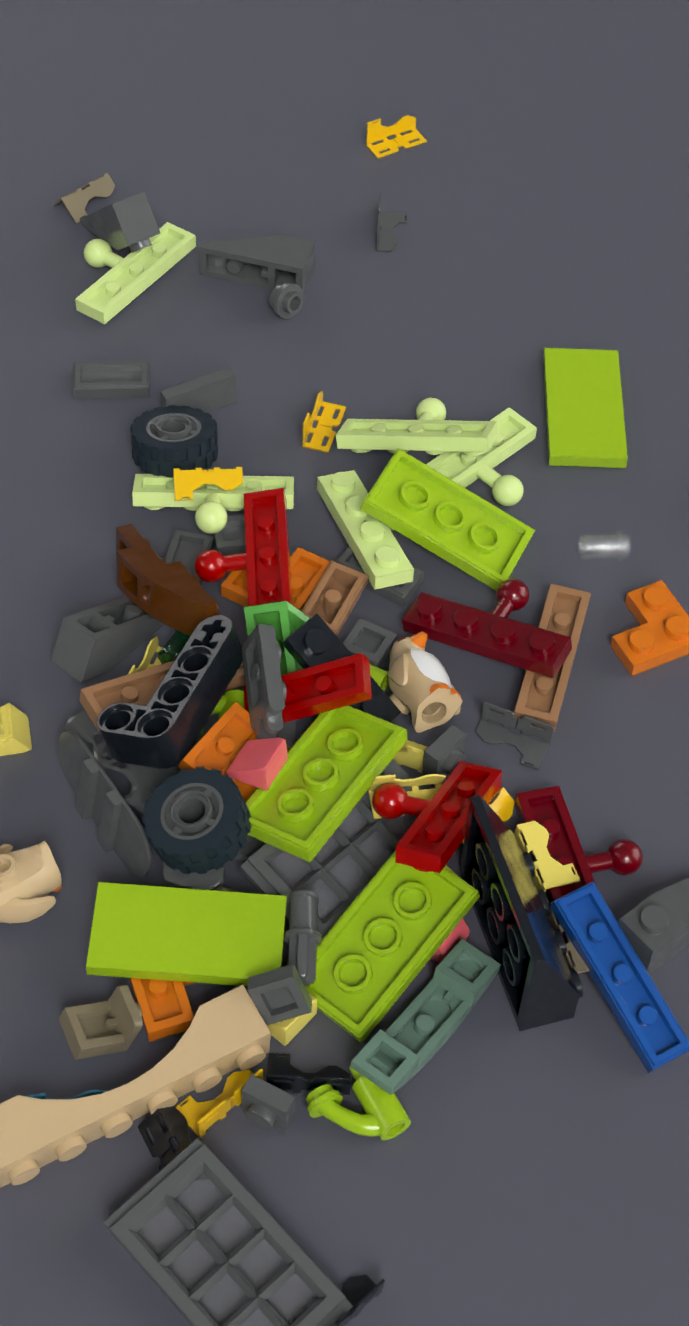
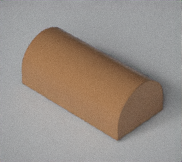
(336, 595)

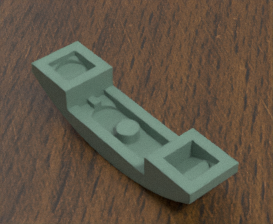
(429, 1020)

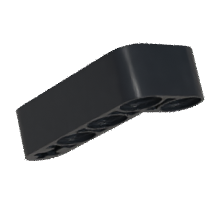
(182, 704)

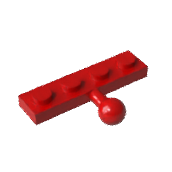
(266, 551)
(441, 820)

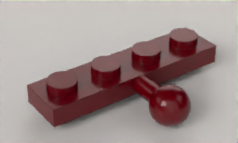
(491, 633)
(550, 810)

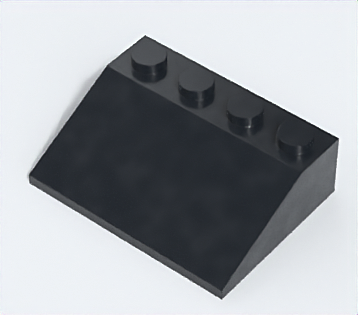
(517, 922)

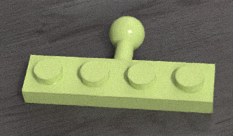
(130, 274)
(427, 433)
(513, 434)
(208, 500)
(367, 537)

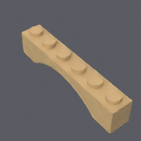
(221, 1038)

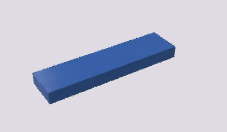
(621, 977)

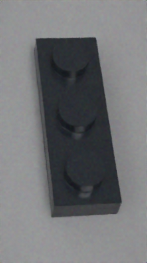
(317, 644)

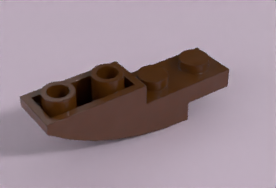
(159, 588)

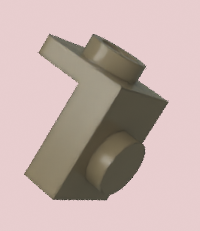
(102, 1026)

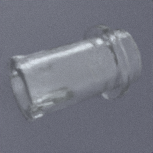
(604, 546)

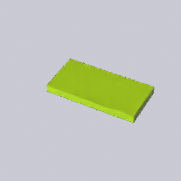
(584, 408)
(447, 519)
(323, 780)
(185, 934)
(385, 942)

